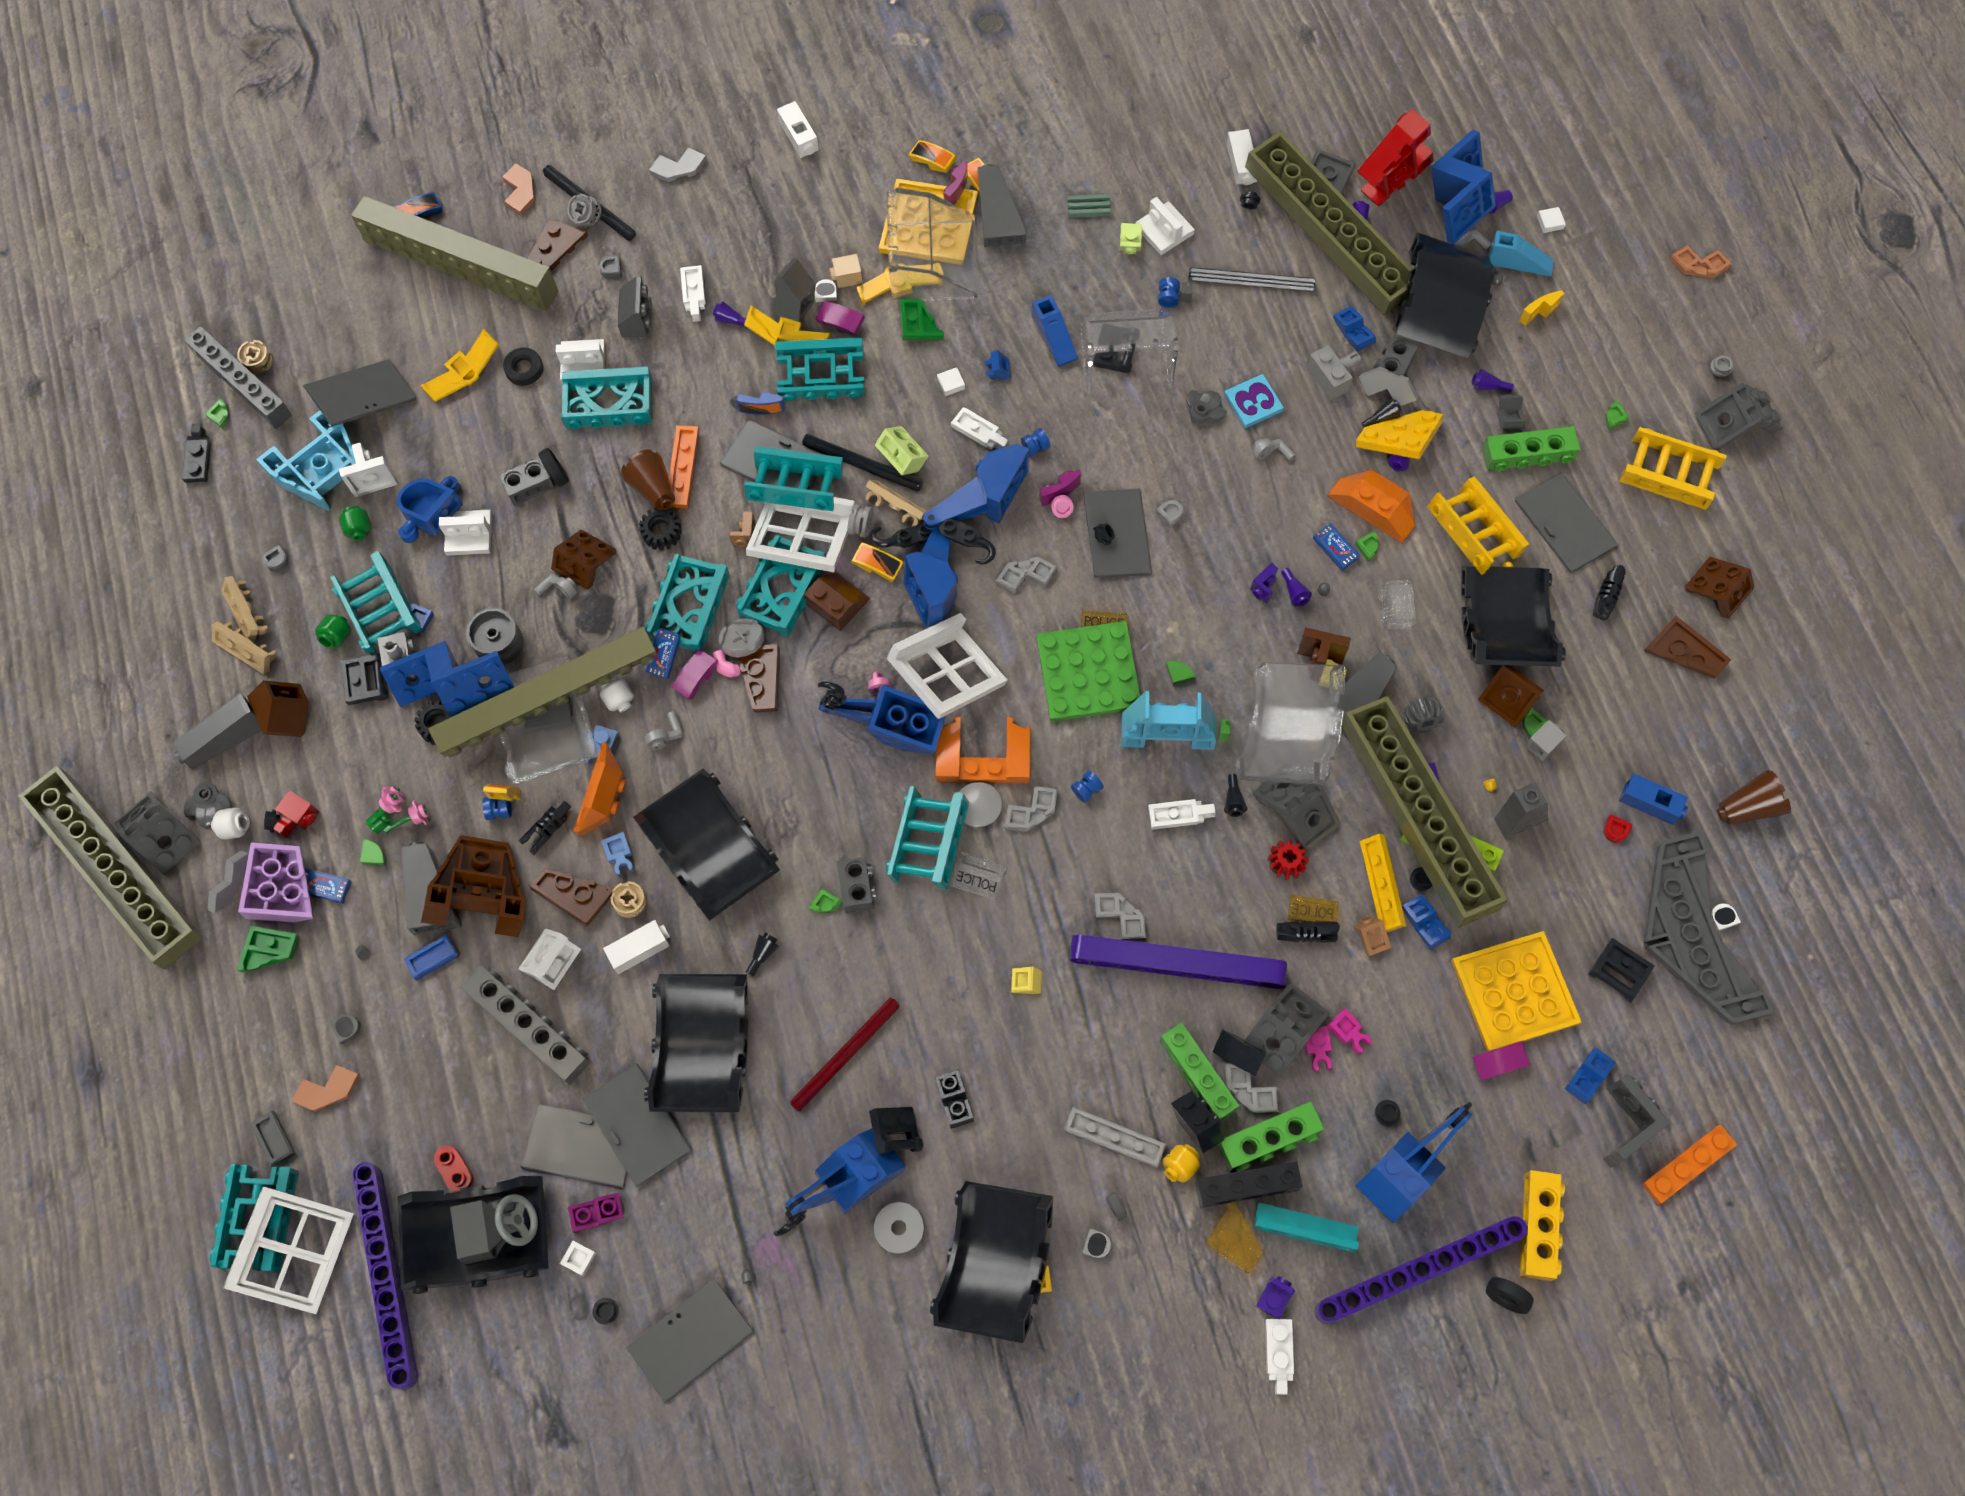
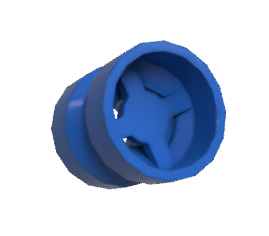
(1168, 293)
(1036, 442)
(1087, 786)
(496, 808)

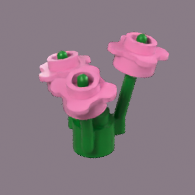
(390, 803)

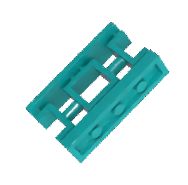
(820, 351)
(232, 1214)

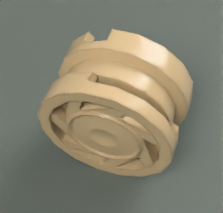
(255, 357)
(628, 899)

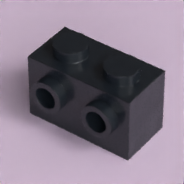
(1197, 1121)

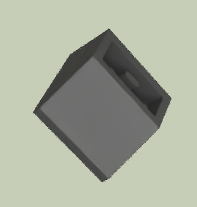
(794, 291)
(634, 308)

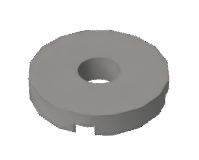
(899, 1243)

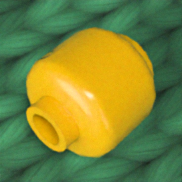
(1181, 1163)

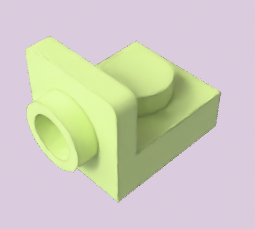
(1130, 238)

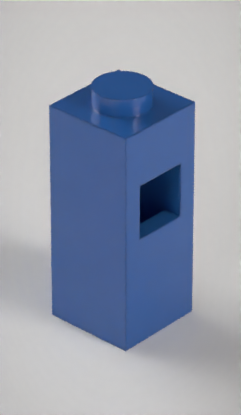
(1654, 799)

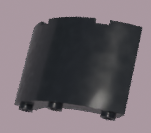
(1445, 295)
(1509, 617)
(706, 843)
(698, 1043)
(429, 1245)
(995, 1262)

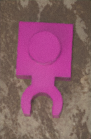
(1347, 1029)
(1319, 1045)

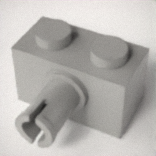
(1331, 371)
(396, 647)

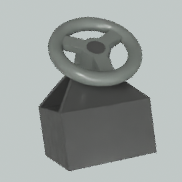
(483, 1230)

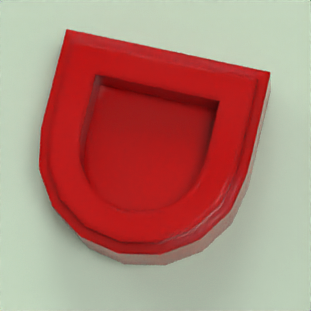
(1616, 829)

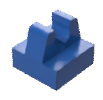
(999, 365)

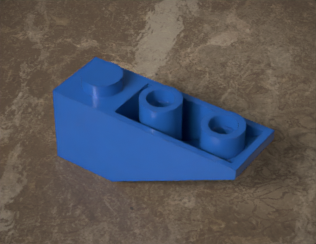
(1053, 330)

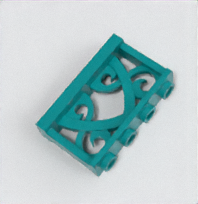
(620, 412)
(714, 585)
(790, 613)

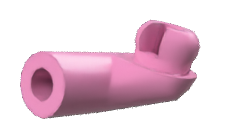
(724, 667)

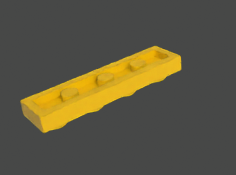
(1382, 882)

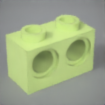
(901, 450)

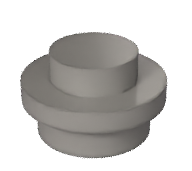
(1721, 366)

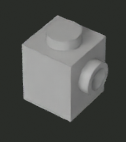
(1546, 740)

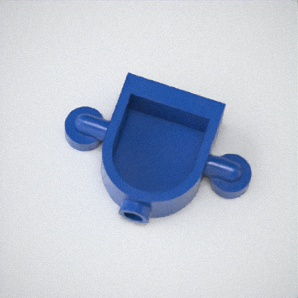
(424, 503)

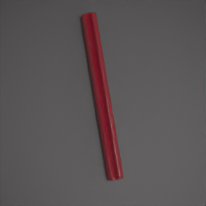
(850, 1048)

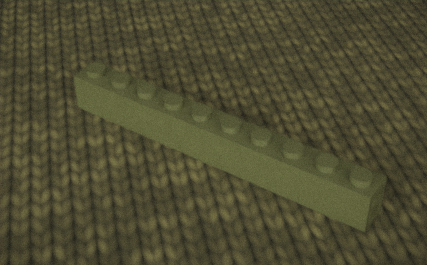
(543, 692)

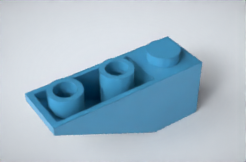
(1516, 253)

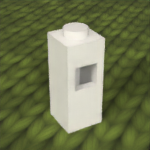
(797, 129)
(1239, 146)
(637, 946)

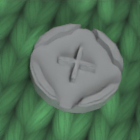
(741, 637)

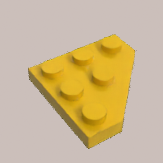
(1402, 435)

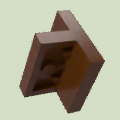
(1323, 646)
(1510, 695)

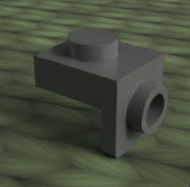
(1510, 412)

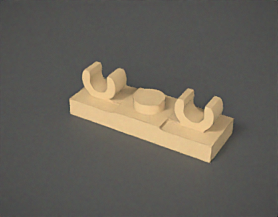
(895, 501)
(241, 609)
(242, 647)

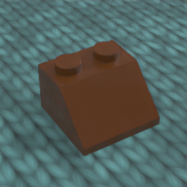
(835, 599)

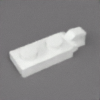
(693, 290)
(979, 429)
(1179, 813)
(1279, 1353)

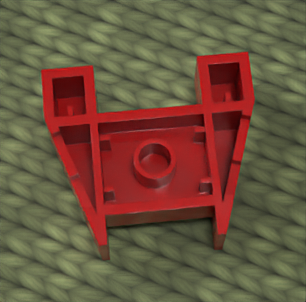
(1397, 158)

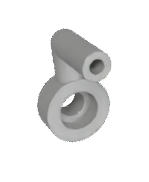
(1474, 234)
(1264, 447)
(566, 585)
(658, 738)

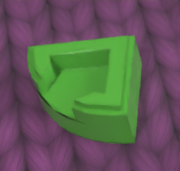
(218, 413)
(1616, 416)
(1368, 545)
(1179, 672)
(1533, 722)
(1224, 731)
(372, 854)
(825, 902)

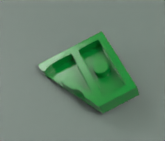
(917, 321)
(266, 948)

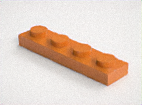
(683, 464)
(1689, 1164)

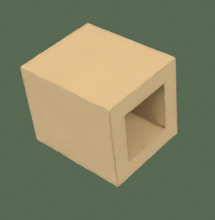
(846, 271)

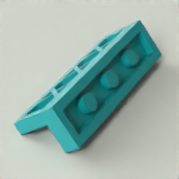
(1306, 1227)

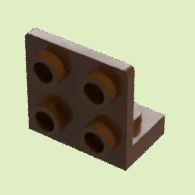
(580, 557)
(1722, 582)

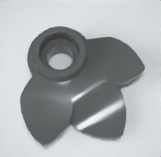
(1205, 406)
(205, 808)

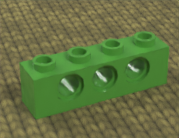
(1563, 439)
(1198, 1071)
(1304, 1116)

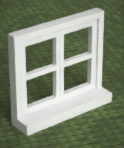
(841, 514)
(928, 642)
(253, 1239)

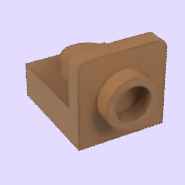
(745, 532)
(1372, 935)

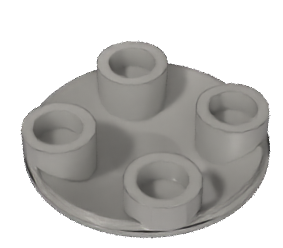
(983, 805)

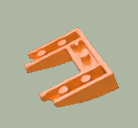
(1012, 769)

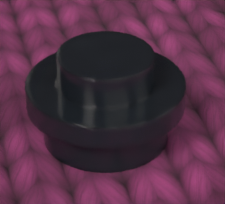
(1250, 200)
(1104, 533)
(271, 820)
(1420, 880)
(1387, 1112)
(605, 1311)

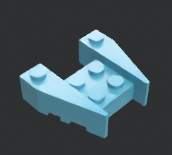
(315, 466)
(1169, 722)

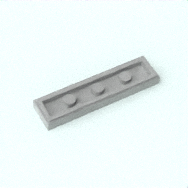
(1114, 1137)

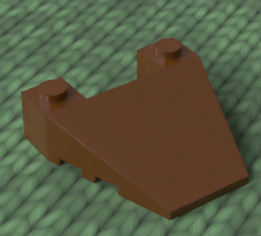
(478, 879)

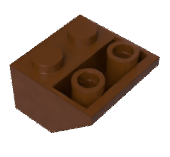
(280, 708)

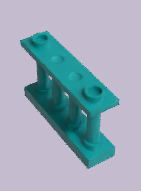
(794, 462)
(388, 585)
(945, 851)

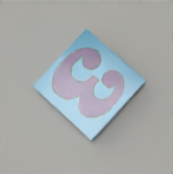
(1253, 401)

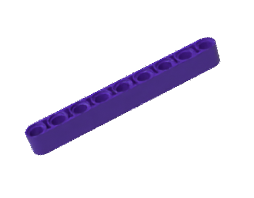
(1178, 961)
(1431, 1263)
(392, 1283)

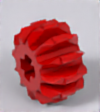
(1280, 862)

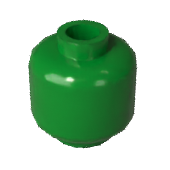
(355, 523)
(332, 630)

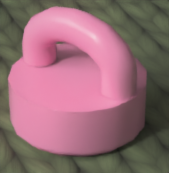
(1062, 506)
(877, 681)

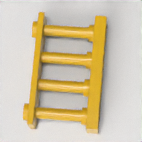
(1665, 486)
(1490, 514)

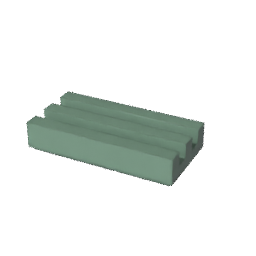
(1089, 202)

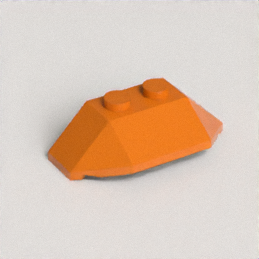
(1377, 502)
(602, 793)

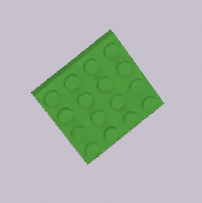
(1088, 670)

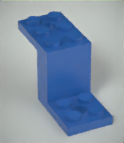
(1463, 186)
(442, 675)

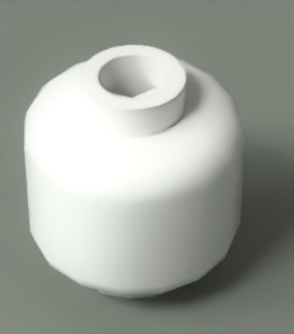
(617, 695)
(230, 823)

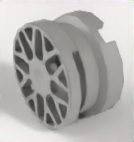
(583, 209)
(860, 520)

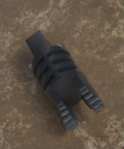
(1609, 593)
(546, 826)
(1308, 931)

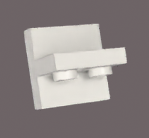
(1164, 226)
(581, 355)
(368, 473)
(467, 532)
(550, 958)

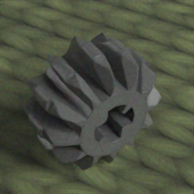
(1424, 714)

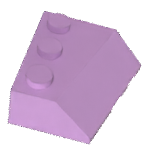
(275, 885)

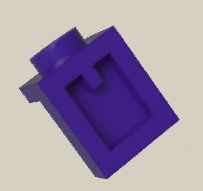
(1262, 583)
(1275, 1296)

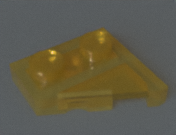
(1235, 1240)

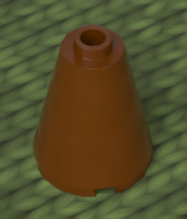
(649, 478)
(1755, 801)

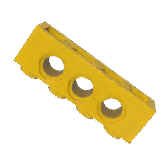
(1531, 1263)

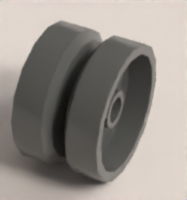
(494, 631)

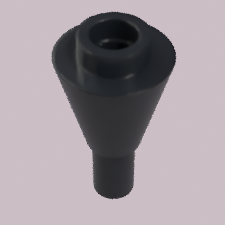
(1388, 411)
(1235, 803)
(763, 949)

